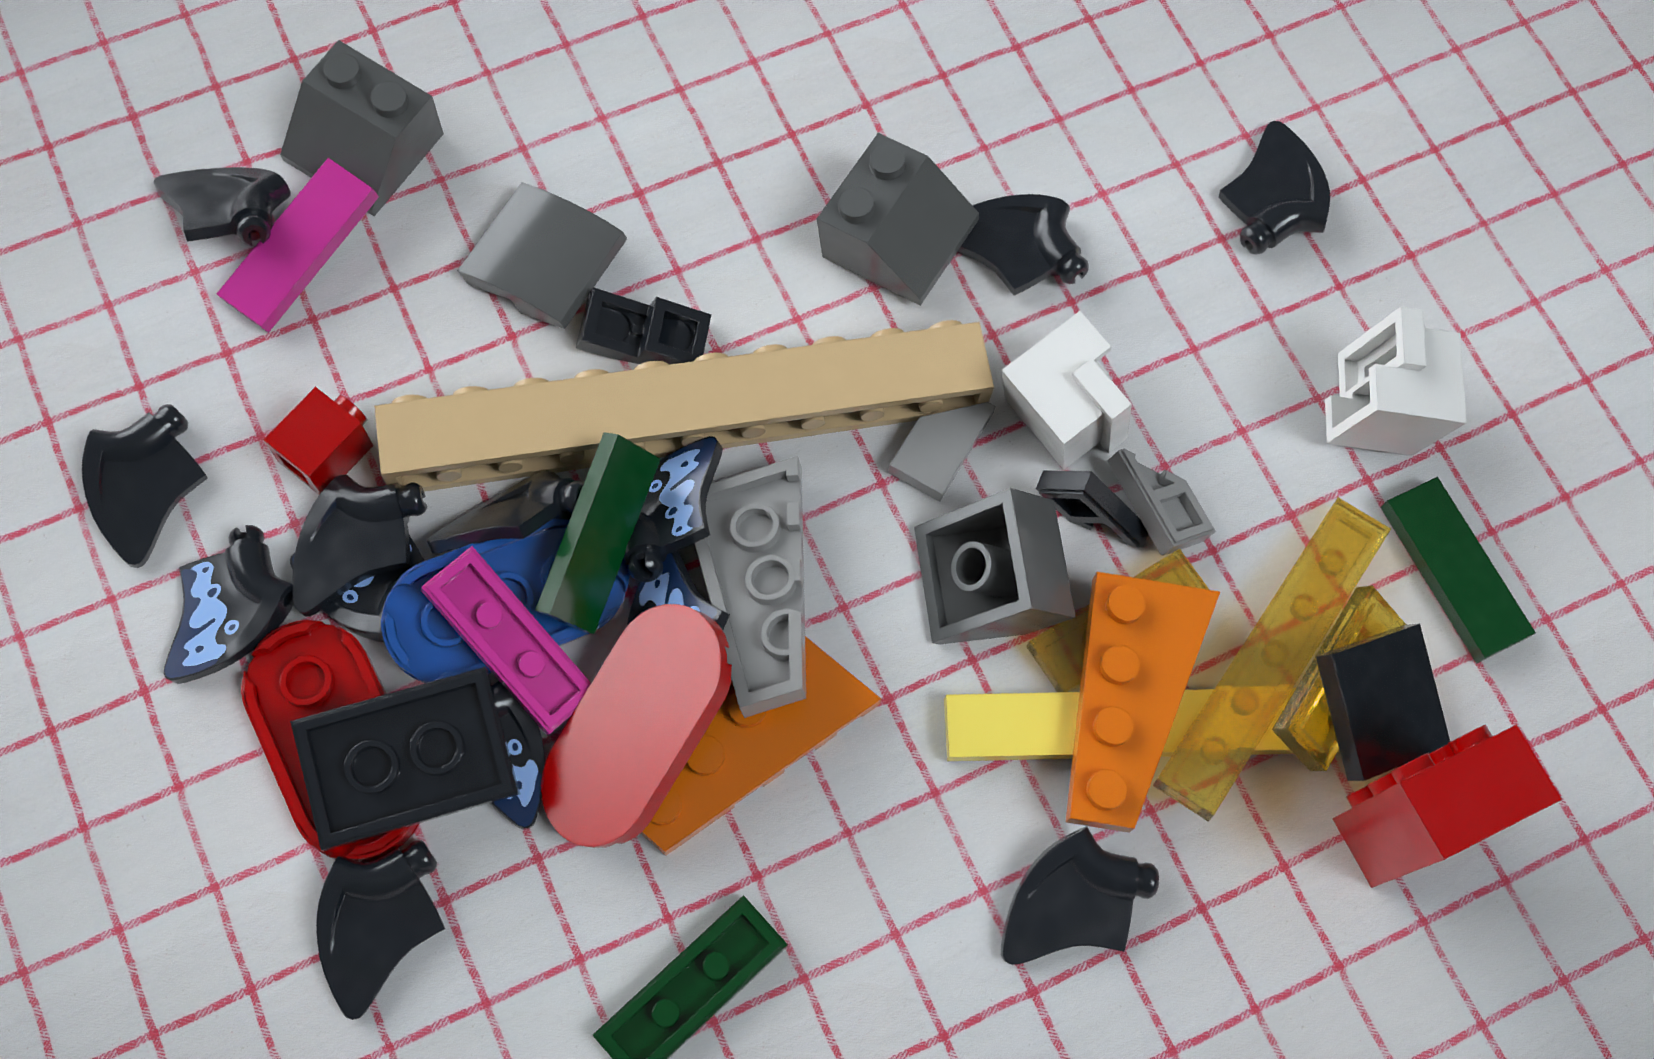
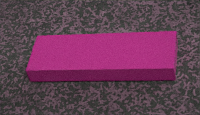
(298, 245)
(508, 639)

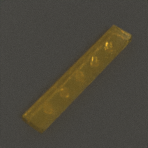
(1271, 660)

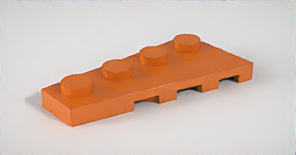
(1132, 683)
(752, 751)

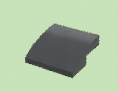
(543, 255)

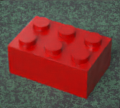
(1444, 803)

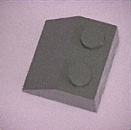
(362, 121)
(895, 220)
(994, 569)

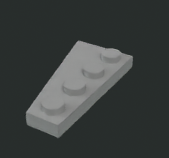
(758, 578)

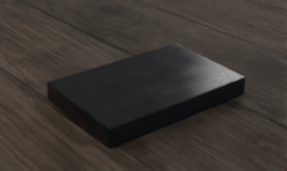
(404, 758)

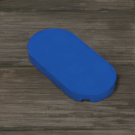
(431, 648)

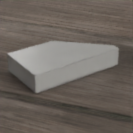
(939, 448)
(1162, 503)

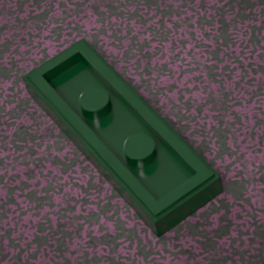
(598, 533)
(1457, 570)
(693, 986)

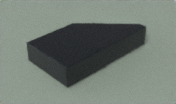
(1087, 500)

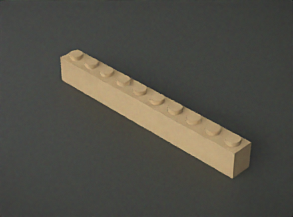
(663, 406)

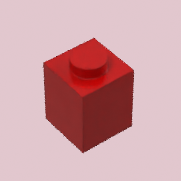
(320, 439)

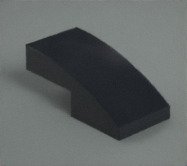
(642, 332)

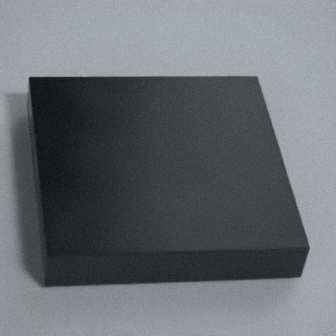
(1383, 701)

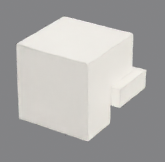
(1398, 387)
(1068, 393)

